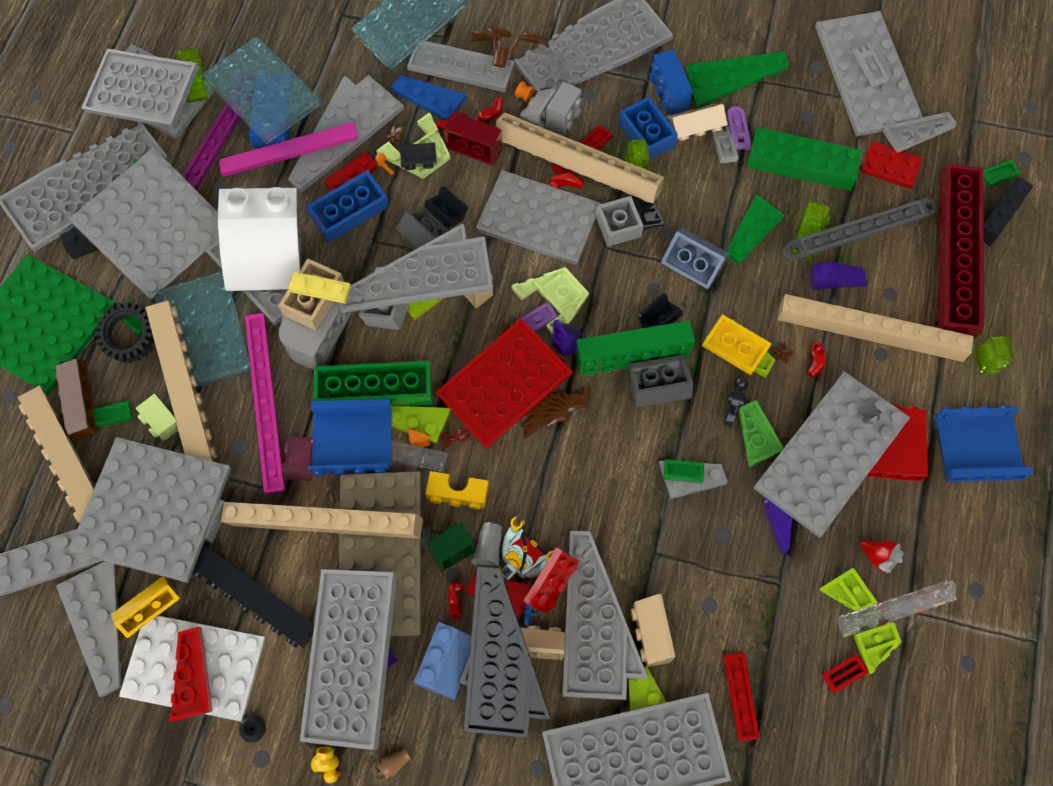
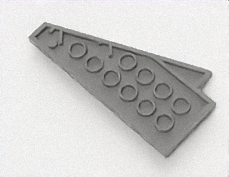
(433, 271)
(597, 638)

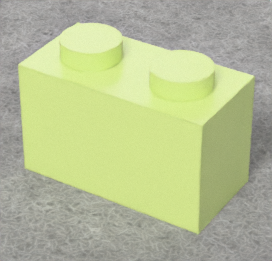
(158, 417)

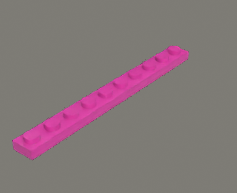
(264, 404)

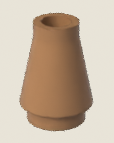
(393, 763)

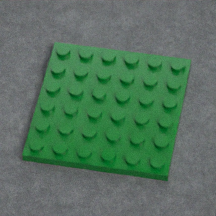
(45, 321)

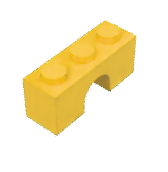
(439, 491)

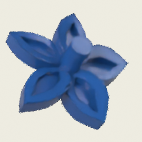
(528, 614)

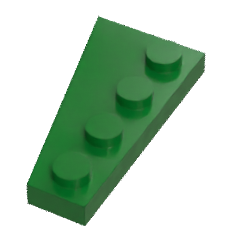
(754, 228)

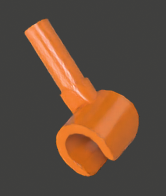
(380, 159)

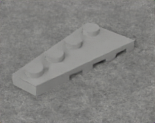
(912, 132)

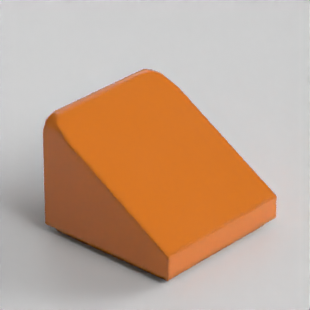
(418, 439)

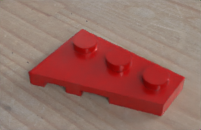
(350, 171)
(516, 590)

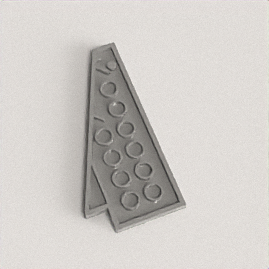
(363, 104)

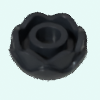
(259, 728)

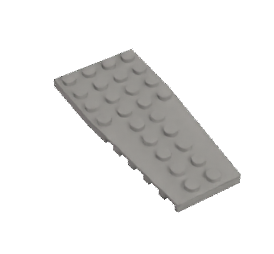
(595, 45)
(47, 200)

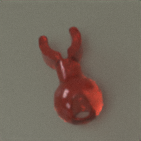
(458, 436)

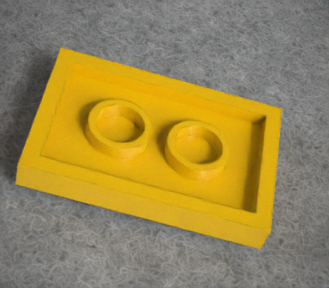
(736, 344)

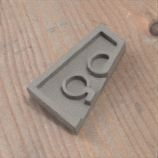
(713, 477)

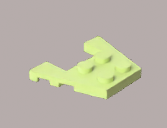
(432, 135)
(559, 290)

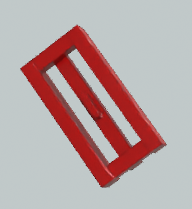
(829, 682)

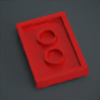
(891, 166)
(552, 581)

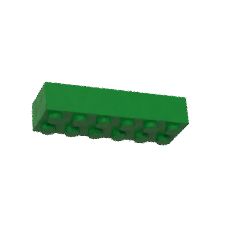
(804, 158)
(633, 346)
(399, 381)

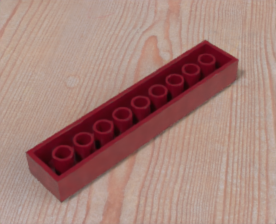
(961, 250)

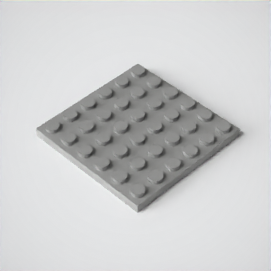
(149, 223)
(151, 510)

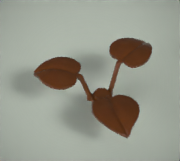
(500, 54)

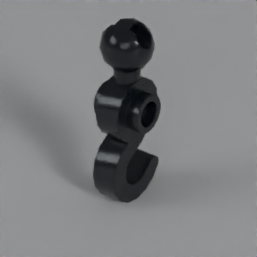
(736, 399)

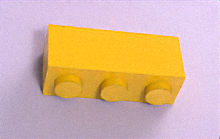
(145, 606)

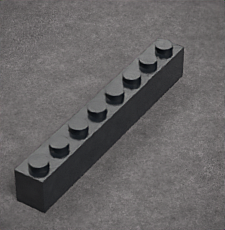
(253, 597)

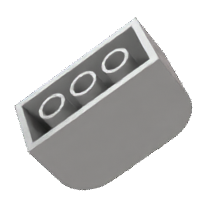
(311, 346)

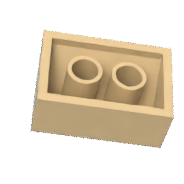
(698, 121)
(652, 631)
(544, 643)

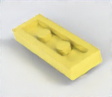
(319, 287)

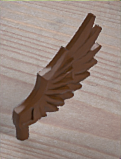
(555, 409)

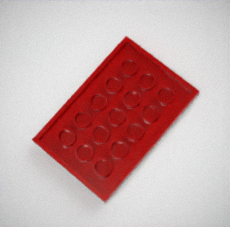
(503, 383)

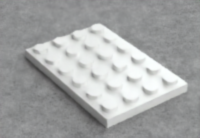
(230, 662)

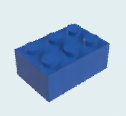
(670, 82)
(647, 122)

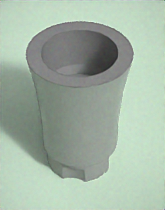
(488, 545)

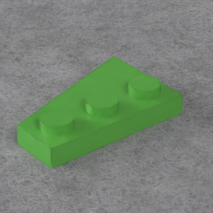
(758, 434)

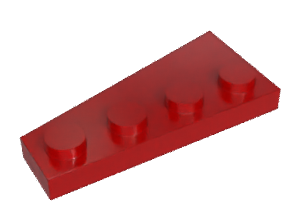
(191, 679)

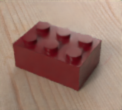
(473, 138)

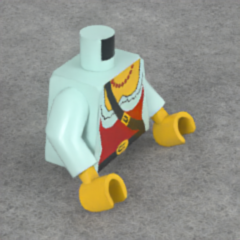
(522, 553)

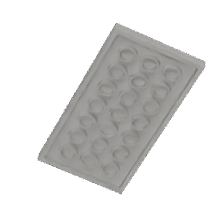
(867, 106)
(830, 455)
(349, 659)
(642, 747)

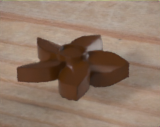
(395, 134)
(782, 353)

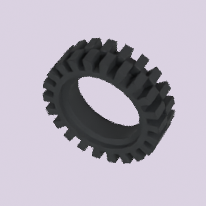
(106, 327)

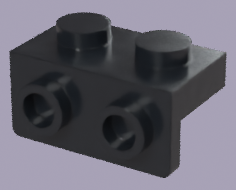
(418, 155)
(447, 207)
(659, 313)

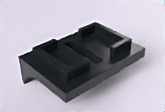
(648, 219)

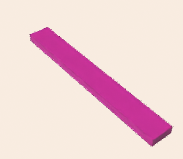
(288, 149)

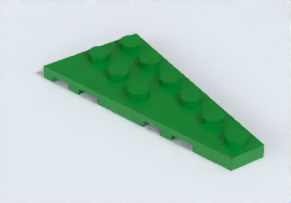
(727, 76)

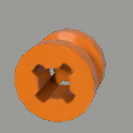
(524, 91)

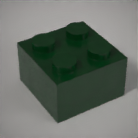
(451, 546)

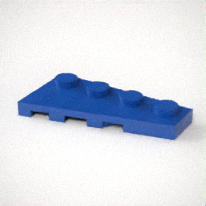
(432, 98)

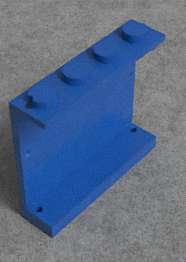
(351, 437)
(980, 444)

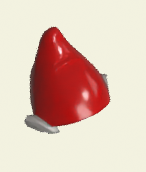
(883, 554)

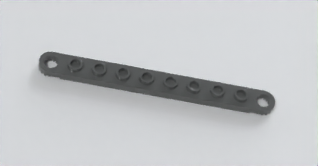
(860, 229)

